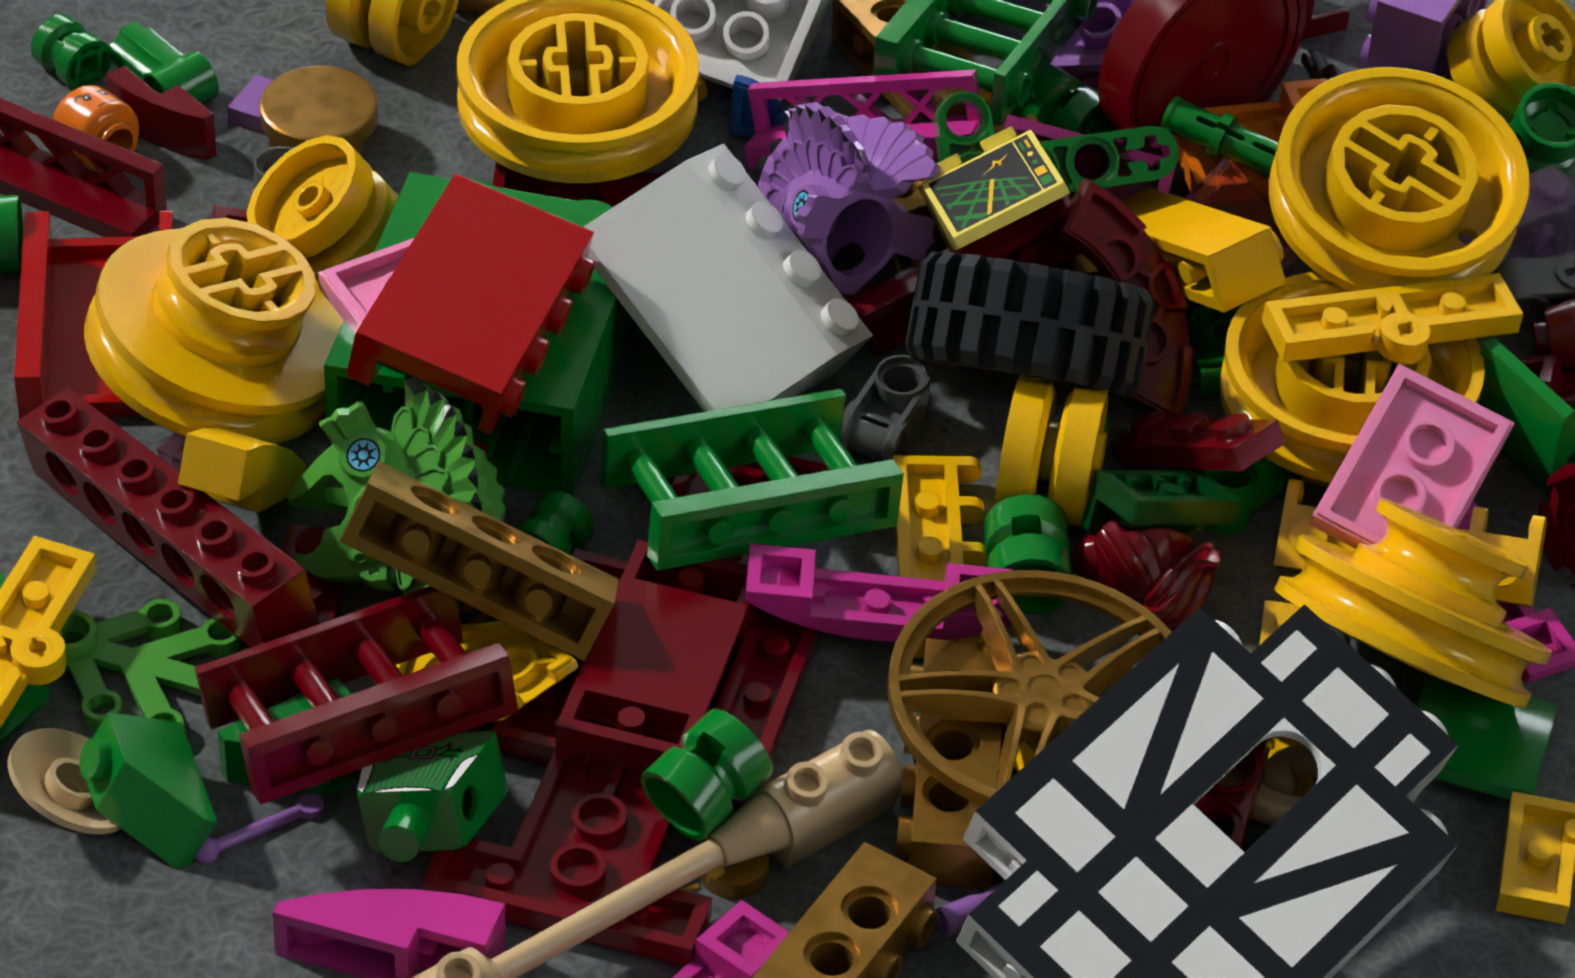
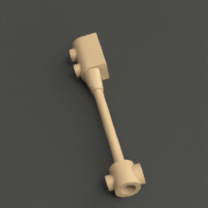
(785, 817)

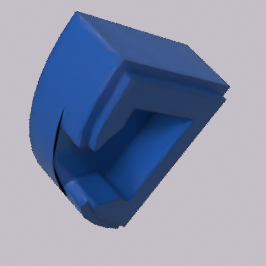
(741, 114)

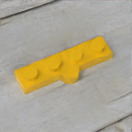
(1392, 319)
(32, 613)

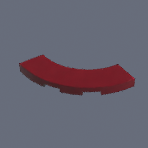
(1124, 252)

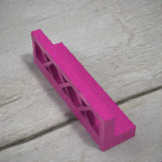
(851, 90)

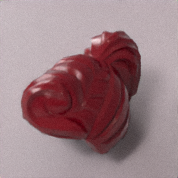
(1150, 567)

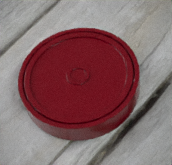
(1196, 50)

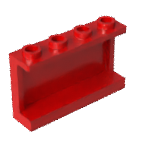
(476, 298)
(53, 304)

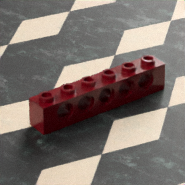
(165, 524)

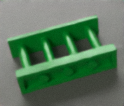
(919, 24)
(773, 512)

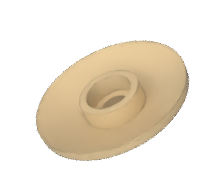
(48, 777)

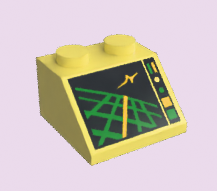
(991, 189)

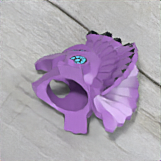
(838, 188)

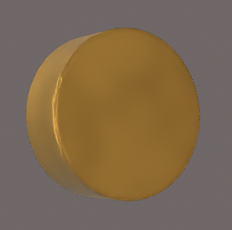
(739, 879)

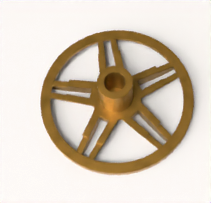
(1030, 690)

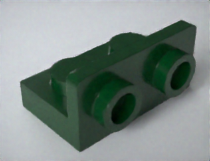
(1158, 499)

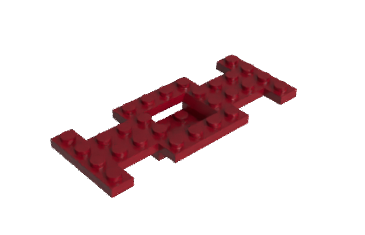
(612, 720)

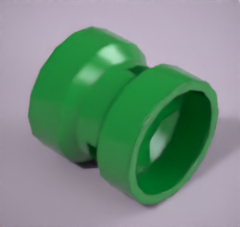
(77, 58)
(555, 518)

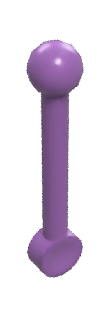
(308, 807)

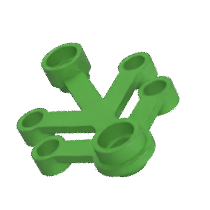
(142, 666)

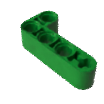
(1063, 150)

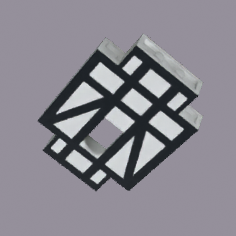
(1133, 881)

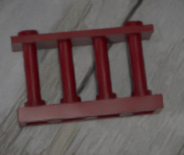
(367, 725)

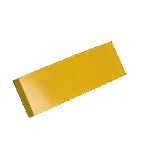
(239, 468)

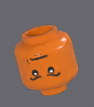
(99, 115)

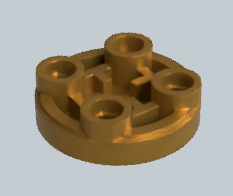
(318, 104)

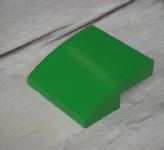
(1542, 420)
(1496, 742)

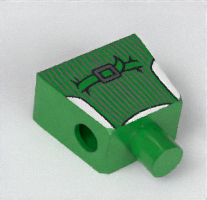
(432, 795)

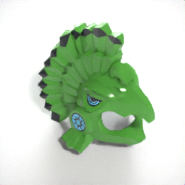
(424, 443)

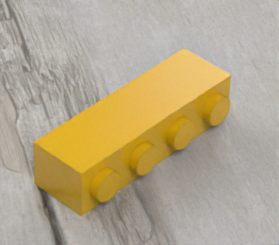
(1213, 252)

